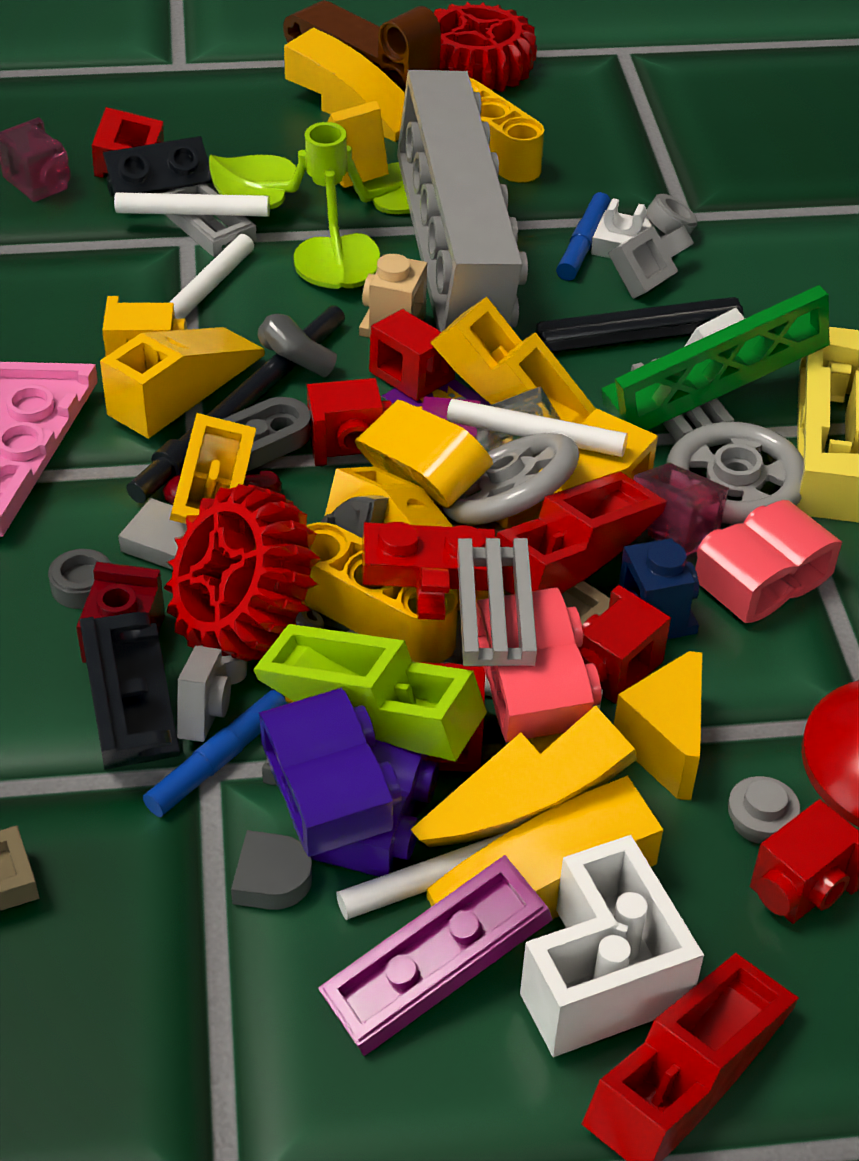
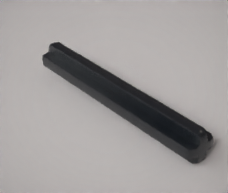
(631, 325)

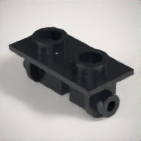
(157, 167)

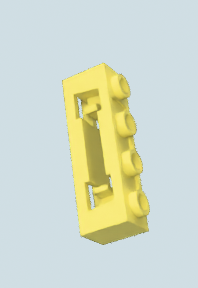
(832, 478)

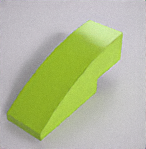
(408, 702)

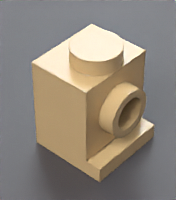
(395, 286)

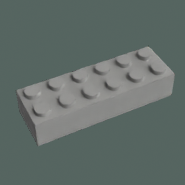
(457, 198)

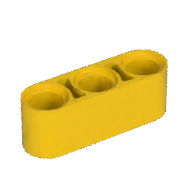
(513, 136)
(425, 451)
(374, 608)

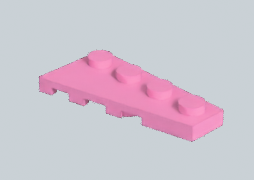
(35, 415)

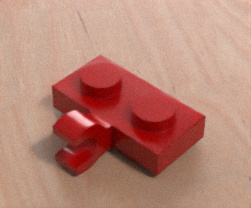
(420, 559)

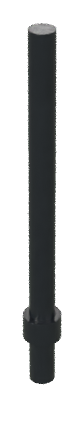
(170, 457)

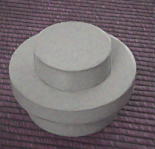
(761, 807)

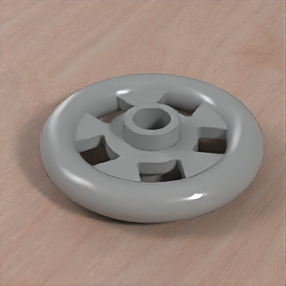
(741, 464)
(515, 479)

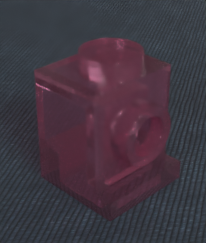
(41, 162)
(692, 506)

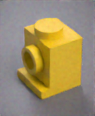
(128, 320)

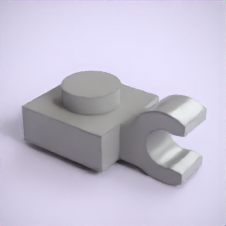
(647, 259)
(205, 690)

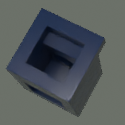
(665, 580)

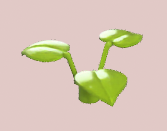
(318, 260)

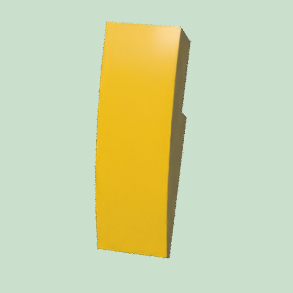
(342, 77)
(501, 365)
(524, 783)
(568, 828)

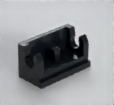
(129, 689)

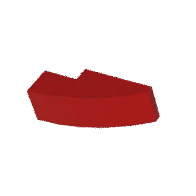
(582, 530)
(687, 1061)

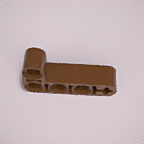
(395, 47)

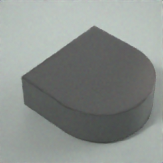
(271, 872)

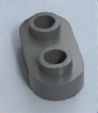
(280, 426)

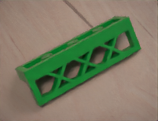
(721, 361)

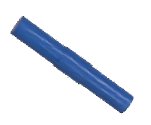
(582, 237)
(210, 756)

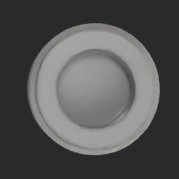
(670, 214)

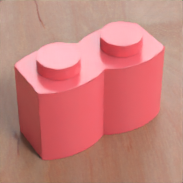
(766, 560)
(554, 691)

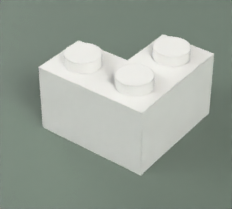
(617, 957)

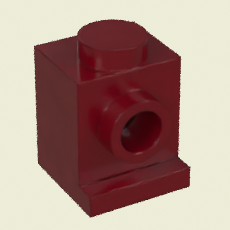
(121, 591)

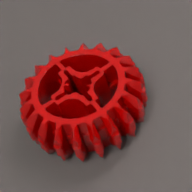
(487, 43)
(241, 571)

